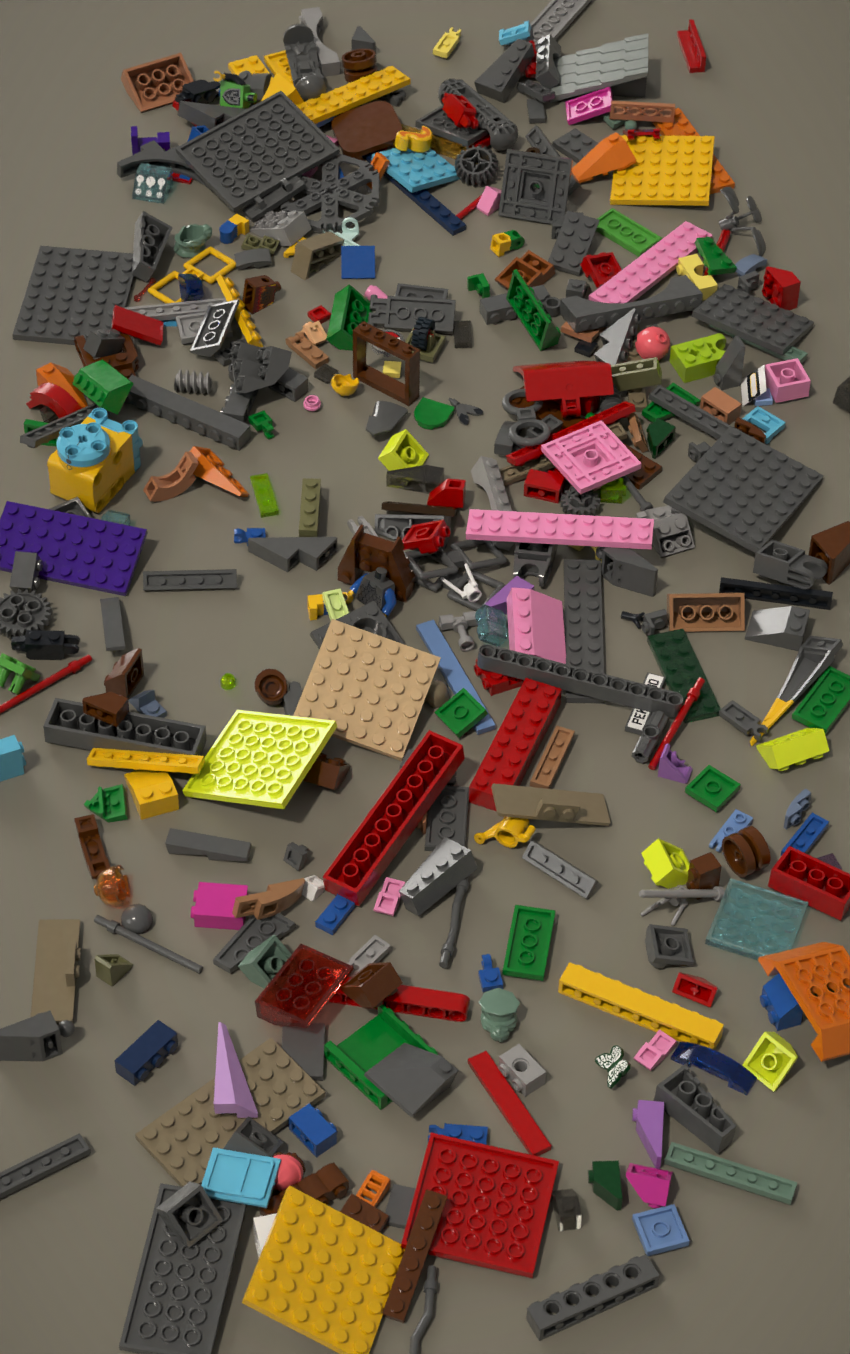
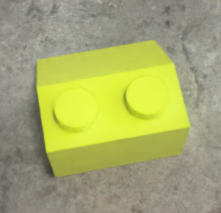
(402, 452)
(666, 863)

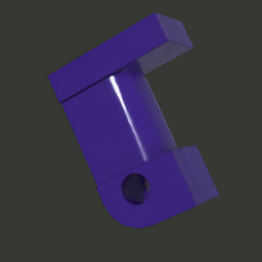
(162, 140)

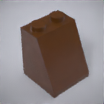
(833, 548)

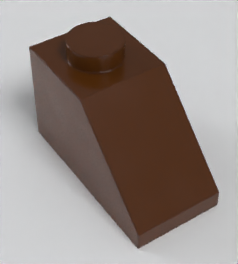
(106, 707)

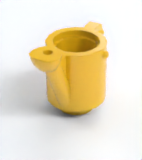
(508, 832)

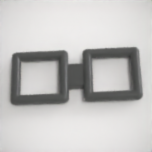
(456, 559)
(459, 581)

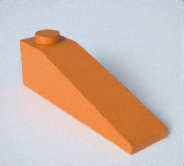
(606, 156)
(62, 377)

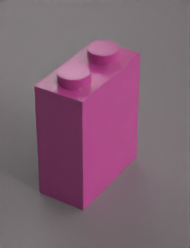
(216, 904)

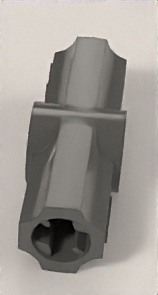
(650, 735)

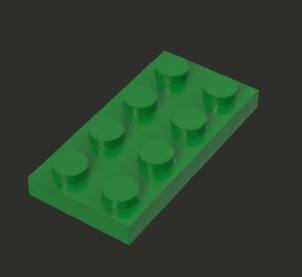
(825, 700)
(529, 942)

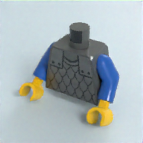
(376, 588)

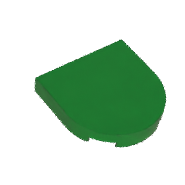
(432, 413)

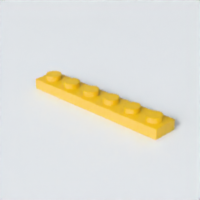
(241, 315)
(145, 760)

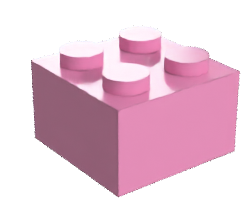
(787, 380)

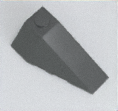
(398, 525)

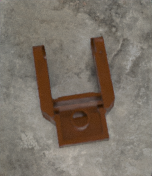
(124, 362)

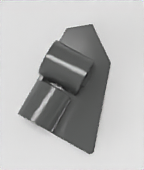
(385, 417)

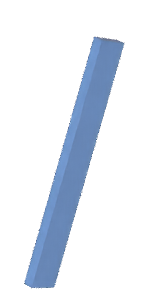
(451, 668)

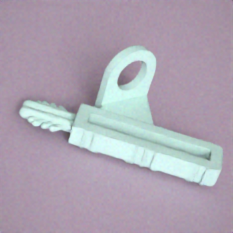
(348, 234)

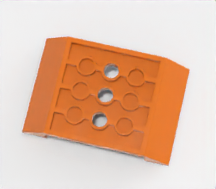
(816, 970)

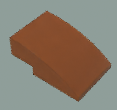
(531, 267)

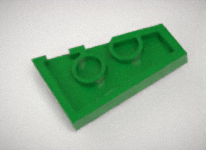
(655, 411)

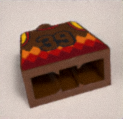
(259, 293)

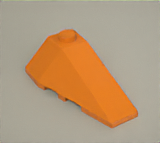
(212, 470)

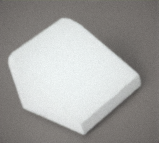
(313, 887)

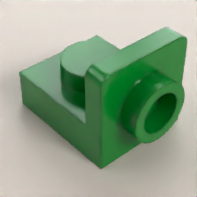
(480, 284)

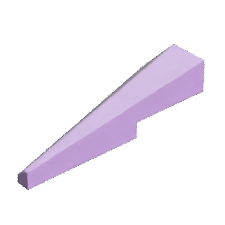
(231, 1088)

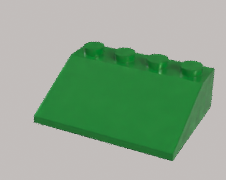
(532, 313)

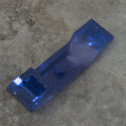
(715, 1063)

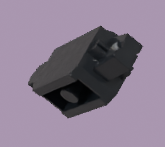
(198, 92)
(46, 644)

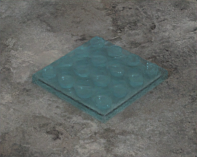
(755, 921)

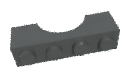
(546, 71)

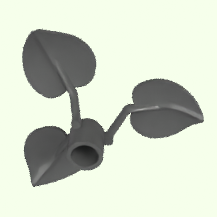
(731, 222)

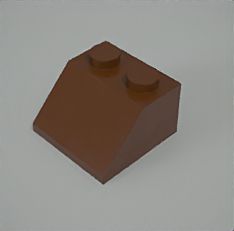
(126, 674)
(372, 984)

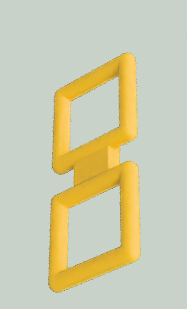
(190, 269)

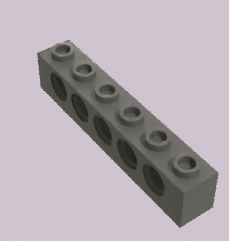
(586, 1307)

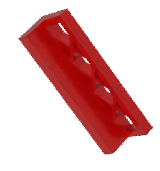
(692, 48)

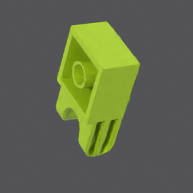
(697, 357)

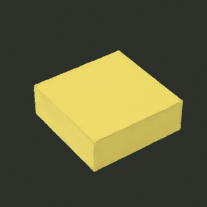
(392, 369)

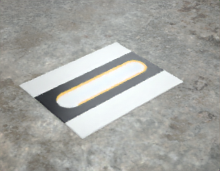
(753, 385)

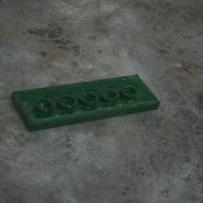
(682, 671)

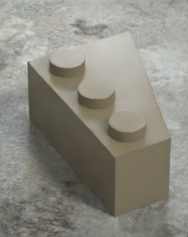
(314, 252)

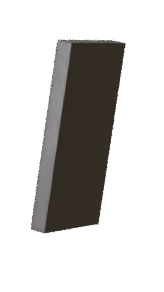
(419, 508)

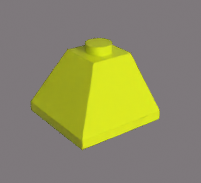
(771, 1059)

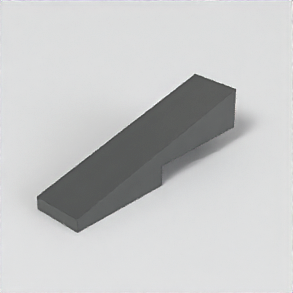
(201, 844)

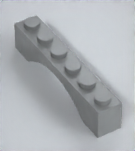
(327, 59)
(488, 475)

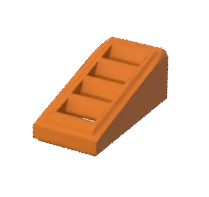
(376, 1182)

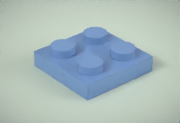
(660, 1230)

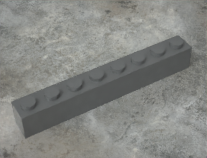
(188, 413)

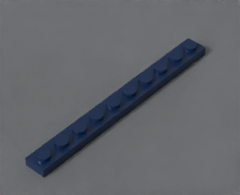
(429, 204)

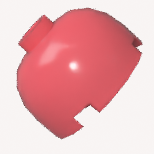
(652, 343)

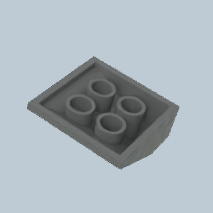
(412, 1077)

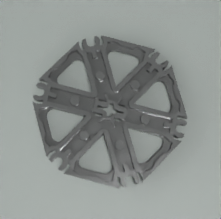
(342, 194)

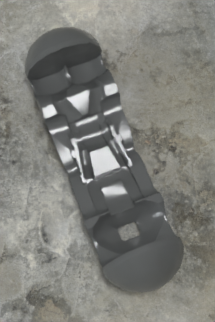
(304, 61)
(501, 129)

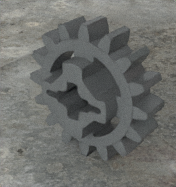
(578, 504)

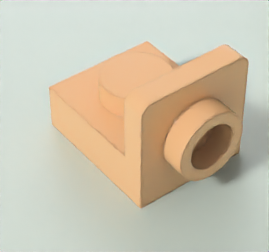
(314, 332)

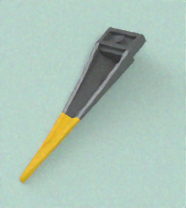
(809, 664)

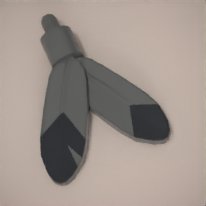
(464, 409)

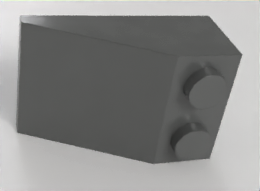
(779, 627)

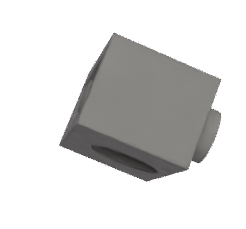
(518, 1060)

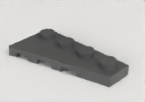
(249, 937)

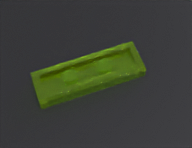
(264, 495)

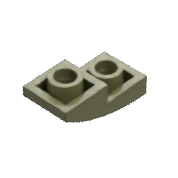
(253, 242)

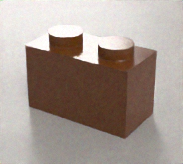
(704, 872)

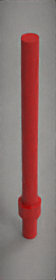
(72, 667)
(692, 696)

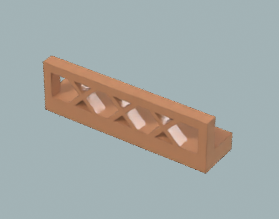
(642, 111)

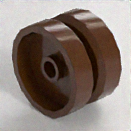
(359, 64)
(746, 851)

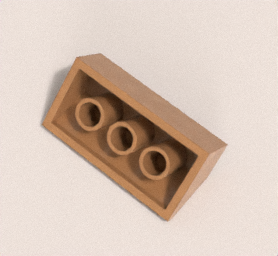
(706, 611)

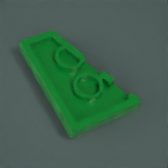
(714, 257)

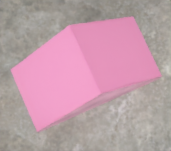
(489, 200)

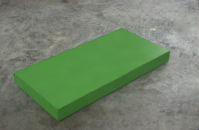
(626, 232)

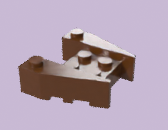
(370, 552)

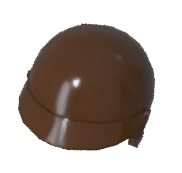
(271, 686)

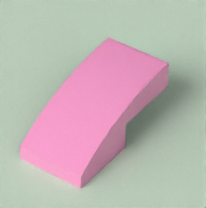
(389, 897)
(656, 1050)

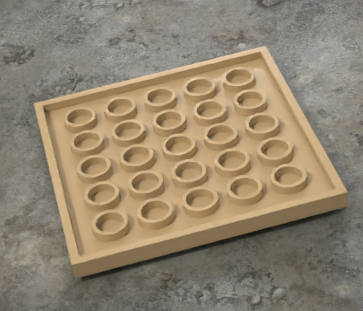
(368, 688)

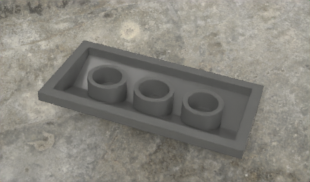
(214, 328)

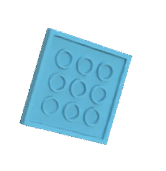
(418, 170)

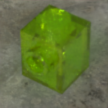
(613, 491)

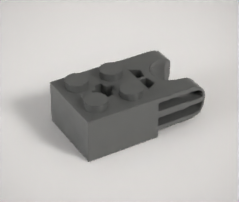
(788, 565)

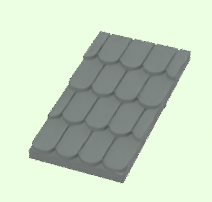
(613, 65)

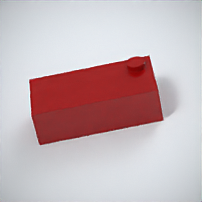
(812, 881)

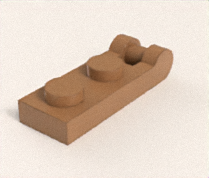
(307, 350)
(636, 430)

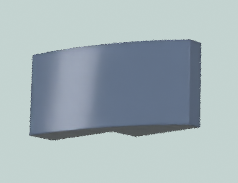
(749, 264)
(795, 809)

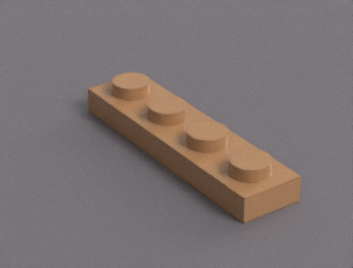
(552, 758)

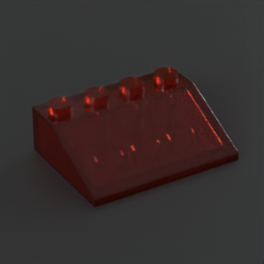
(301, 988)

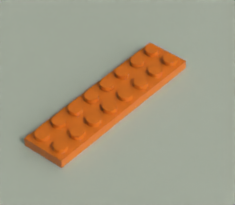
(683, 127)

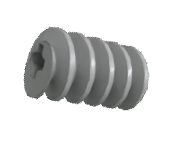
(192, 381)

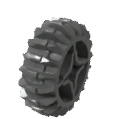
(476, 165)

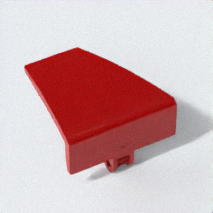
(566, 382)

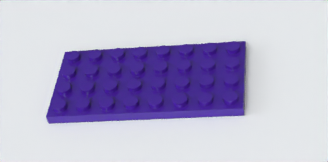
(72, 547)

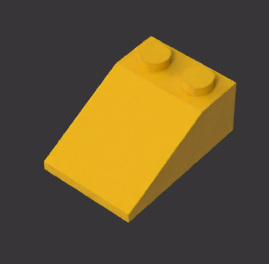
(152, 792)

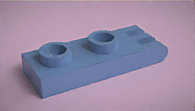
(736, 822)

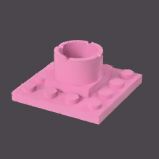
(591, 457)

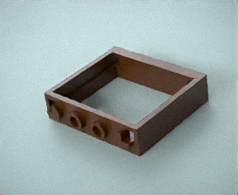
(404, 393)

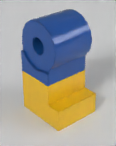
(233, 228)
(316, 606)

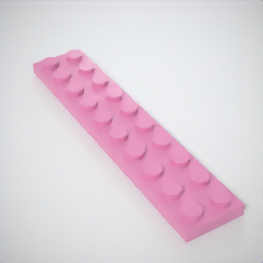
(650, 266)
(560, 529)

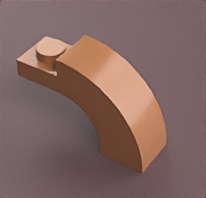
(173, 483)

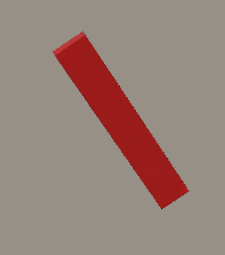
(509, 1104)

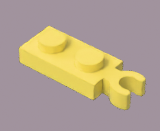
(447, 43)

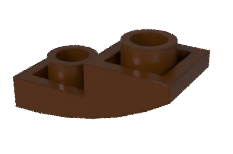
(750, 429)

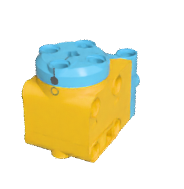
(94, 460)

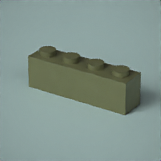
(637, 374)
(310, 508)

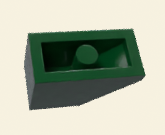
(659, 436)
(606, 1182)

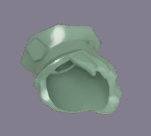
(192, 240)
(498, 1013)

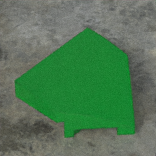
(109, 803)

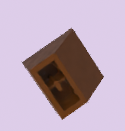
(327, 772)

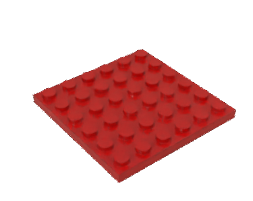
(492, 1204)

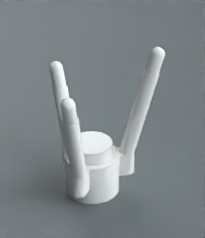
(471, 589)

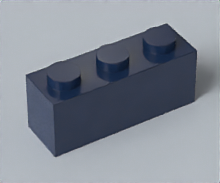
(146, 1053)

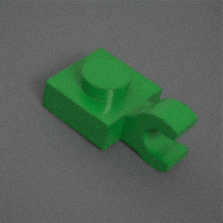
(263, 422)

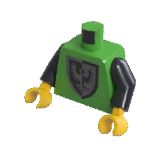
(234, 91)

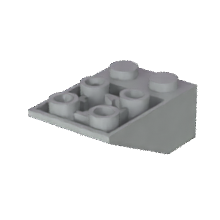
(283, 226)

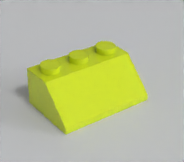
(794, 748)

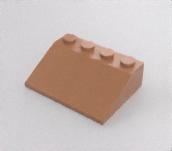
(156, 82)

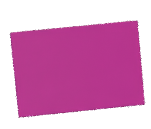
(589, 105)

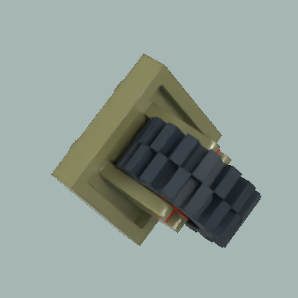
(426, 339)

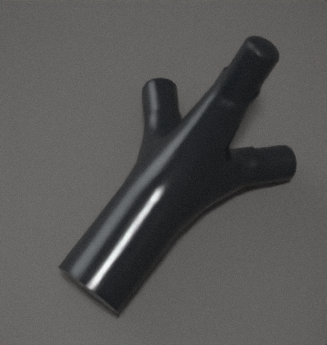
(633, 617)

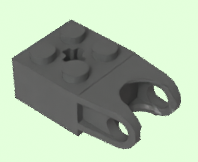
(534, 560)

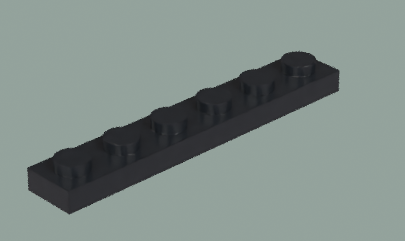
(777, 593)

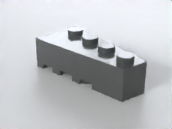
(437, 876)
(695, 1109)

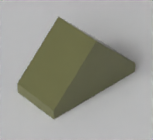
(111, 968)

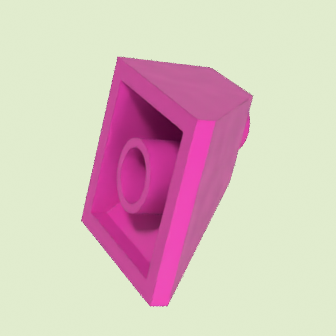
(650, 1184)

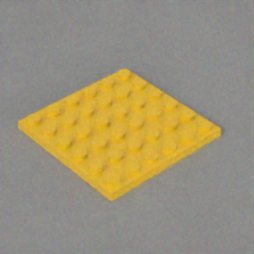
(666, 172)
(324, 1274)

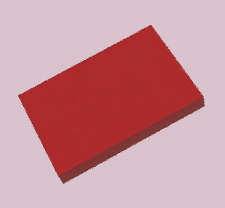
(137, 325)

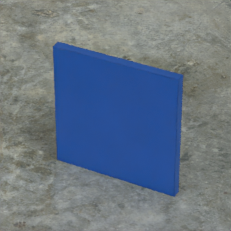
(358, 262)

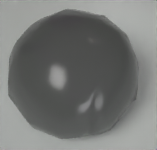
(136, 918)

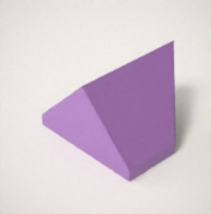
(672, 767)

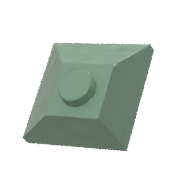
(265, 961)

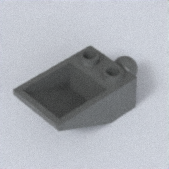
(628, 570)
(34, 1038)

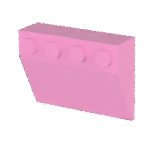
(536, 624)

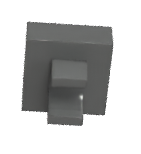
(296, 855)

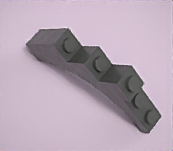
(153, 154)

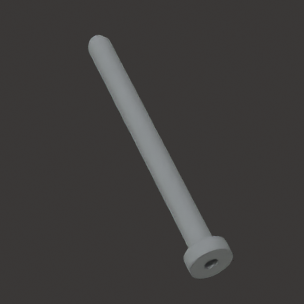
(715, 893)

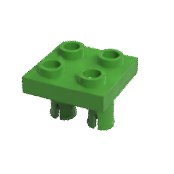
(22, 671)

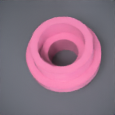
(312, 403)

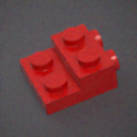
(600, 267)
(426, 536)
(496, 682)

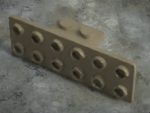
(550, 804)
(56, 968)

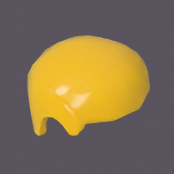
(344, 385)

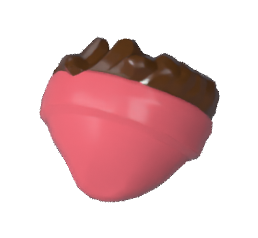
(290, 1170)

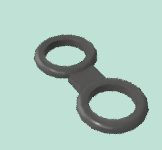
(526, 418)

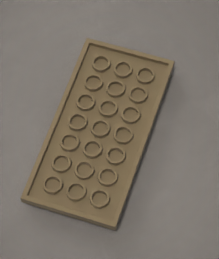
(191, 1129)

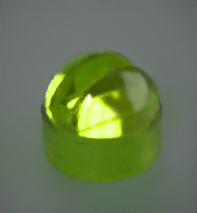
(225, 681)

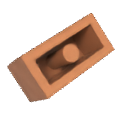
(721, 405)

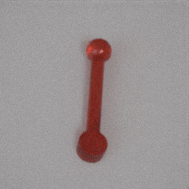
(137, 297)

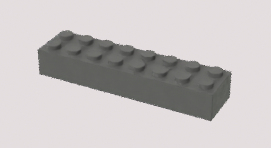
(136, 732)

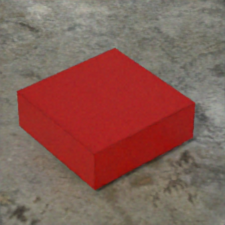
(319, 314)

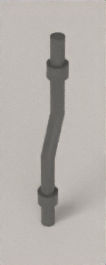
(448, 948)
(430, 1289)

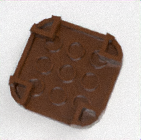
(366, 129)

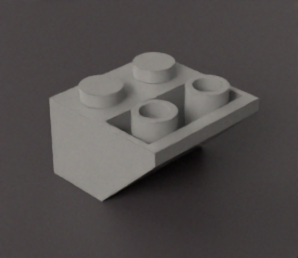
(672, 534)

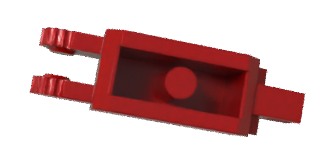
(460, 111)

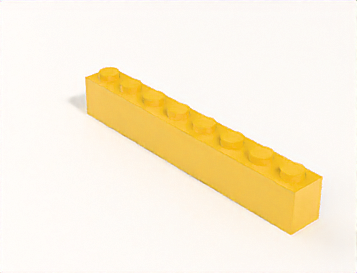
(639, 1007)

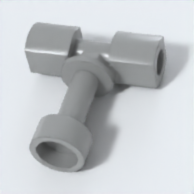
(459, 625)

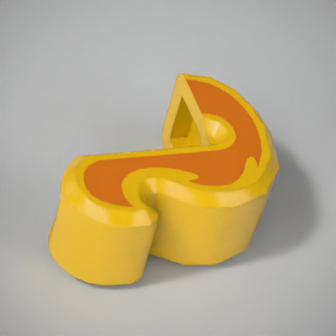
(414, 141)

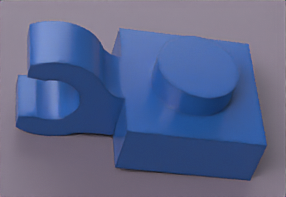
(241, 536)
(489, 977)

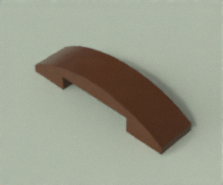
(91, 845)

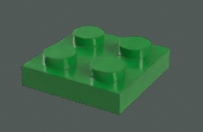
(461, 712)
(712, 788)

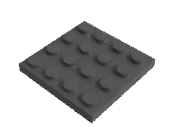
(444, 127)

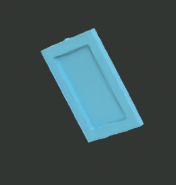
(240, 1177)

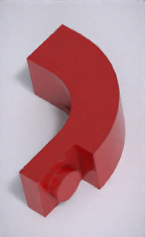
(55, 398)

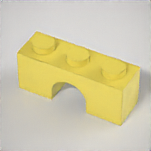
(693, 269)

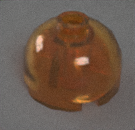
(112, 886)

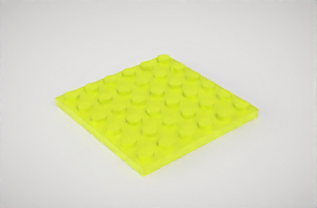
(260, 759)

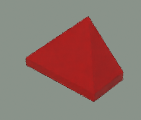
(695, 989)

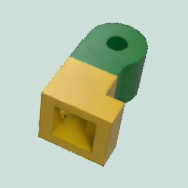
(506, 241)

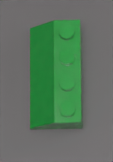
(347, 313)
(103, 385)

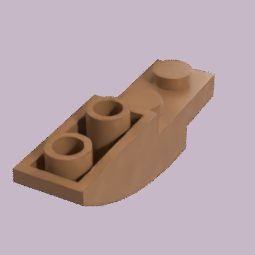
(271, 902)

